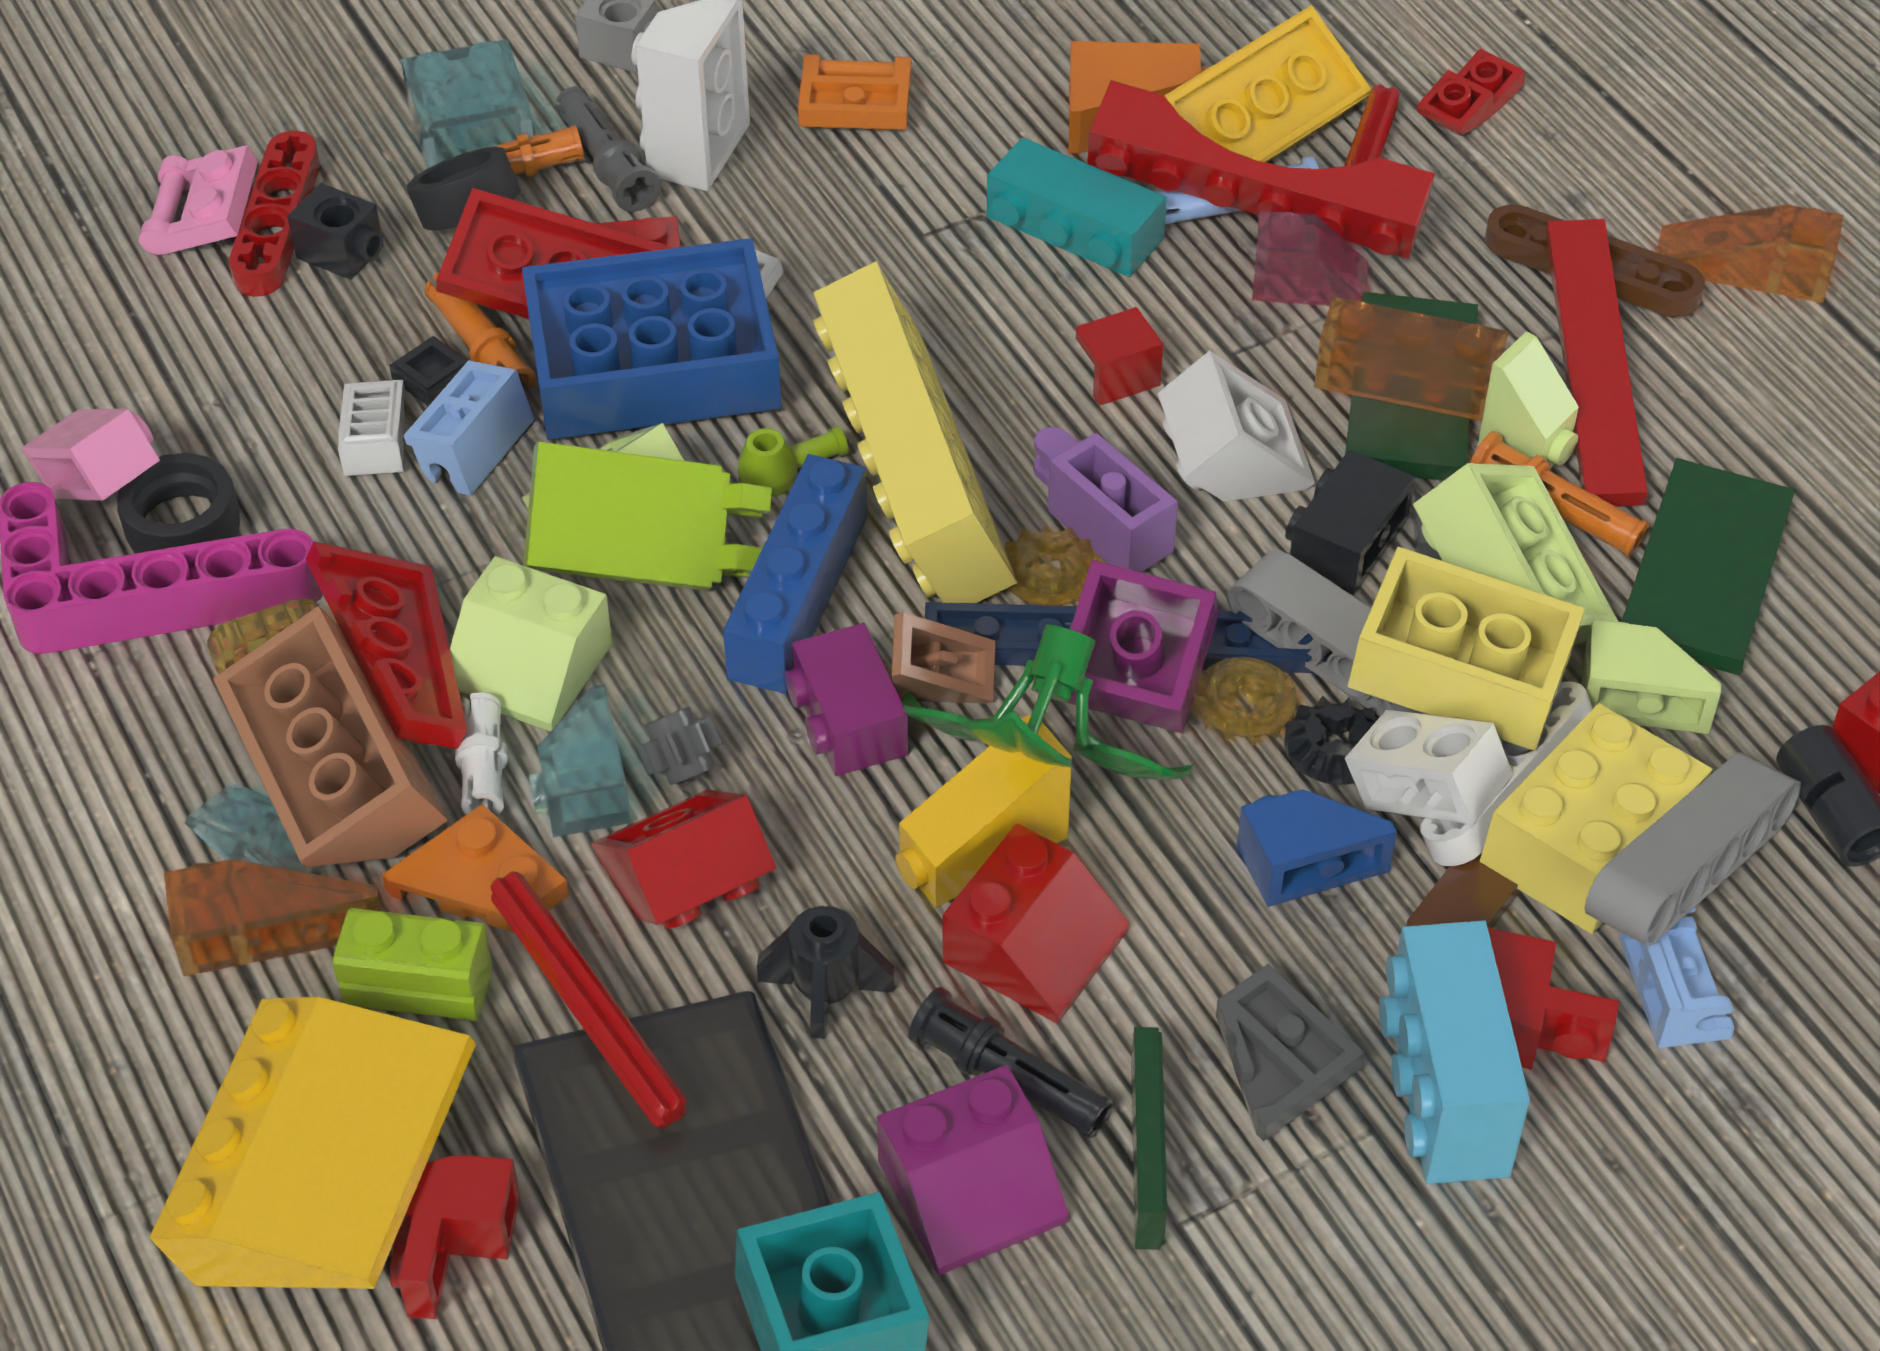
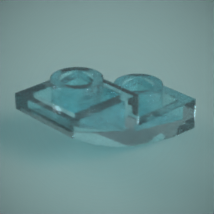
(246, 824)

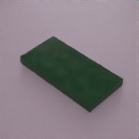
(1405, 436)
(1709, 562)

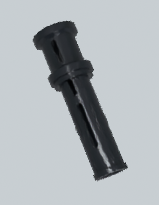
(982, 1047)

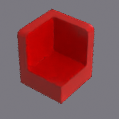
(1123, 353)

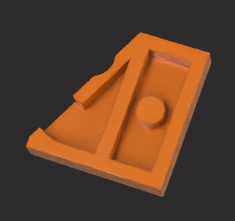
(464, 863)

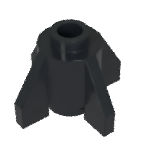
(825, 961)

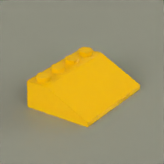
(311, 1147)

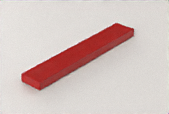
(1596, 361)

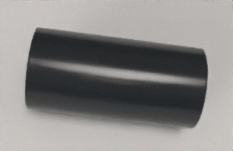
(1834, 793)

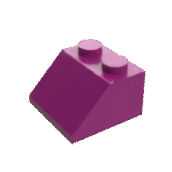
(971, 1169)

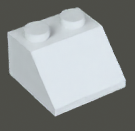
(1232, 433)

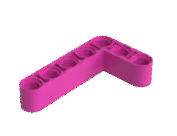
(136, 594)

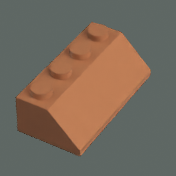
(327, 748)

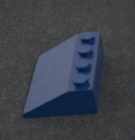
(652, 338)

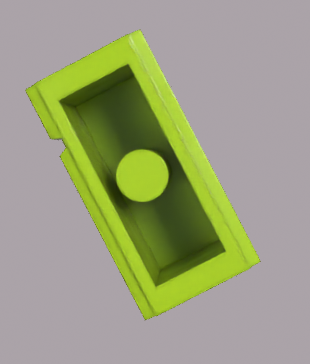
(413, 964)

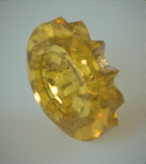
(1043, 582)
(1263, 685)

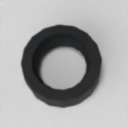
(443, 189)
(178, 477)

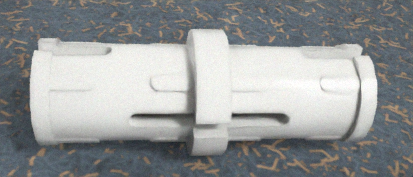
(482, 754)

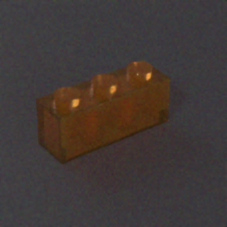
(1407, 358)

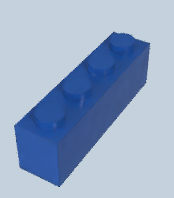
(795, 572)

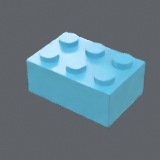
(1454, 1053)

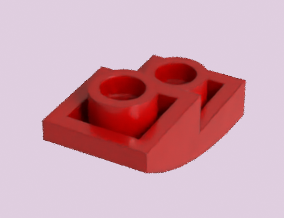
(1473, 94)

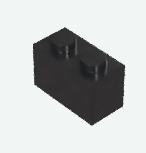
(1351, 519)

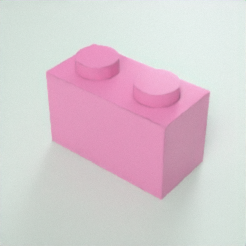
(92, 453)

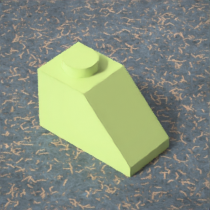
(1530, 403)
(1647, 678)

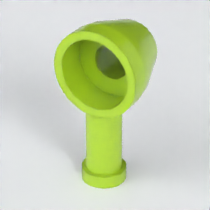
(773, 463)

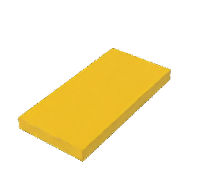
(1273, 89)

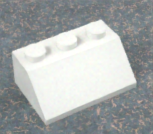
(692, 90)

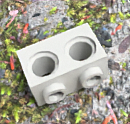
(1429, 766)

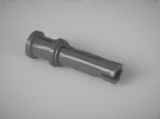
(615, 160)

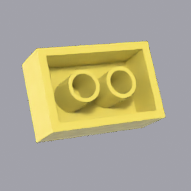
(1465, 646)
(1585, 808)

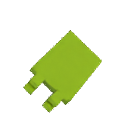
(636, 518)

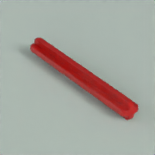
(589, 1000)

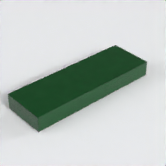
(1148, 1138)

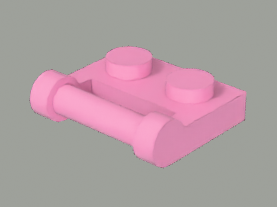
(213, 206)

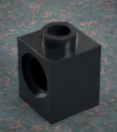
(336, 231)

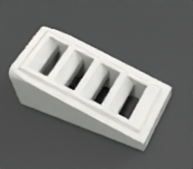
(372, 428)

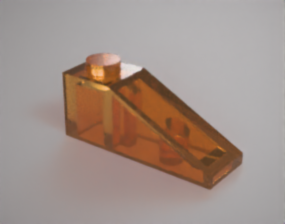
(1762, 249)
(255, 912)

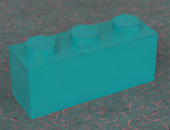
(1076, 206)

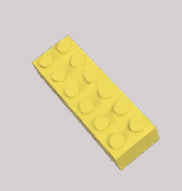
(910, 440)

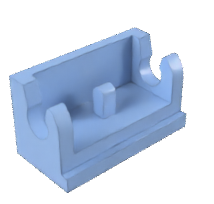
(471, 425)
(1678, 988)

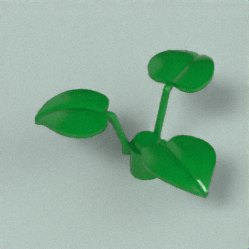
(1056, 673)

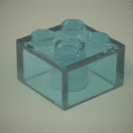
(465, 99)

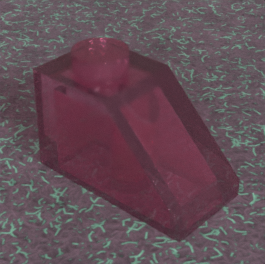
(1305, 261)

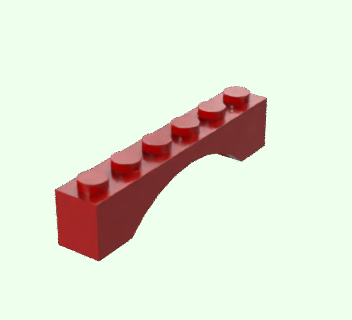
(1364, 203)

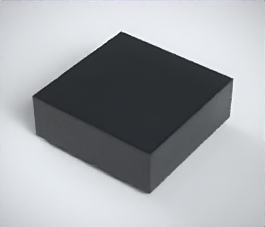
(427, 369)

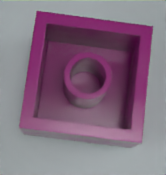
(1147, 643)

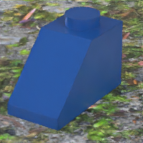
(1310, 845)

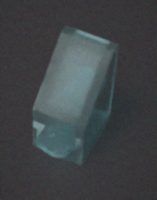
(582, 770)

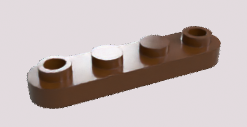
(1639, 273)

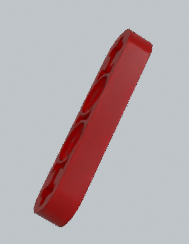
(269, 212)

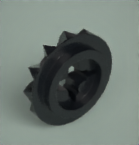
(1307, 733)

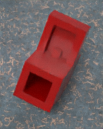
(1545, 1015)
(457, 1209)

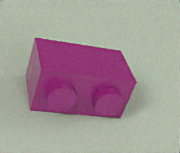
(848, 700)

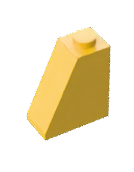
(975, 810)

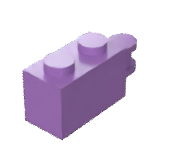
(1106, 499)

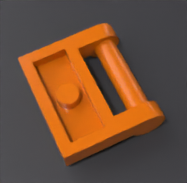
(854, 93)

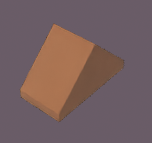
(941, 662)

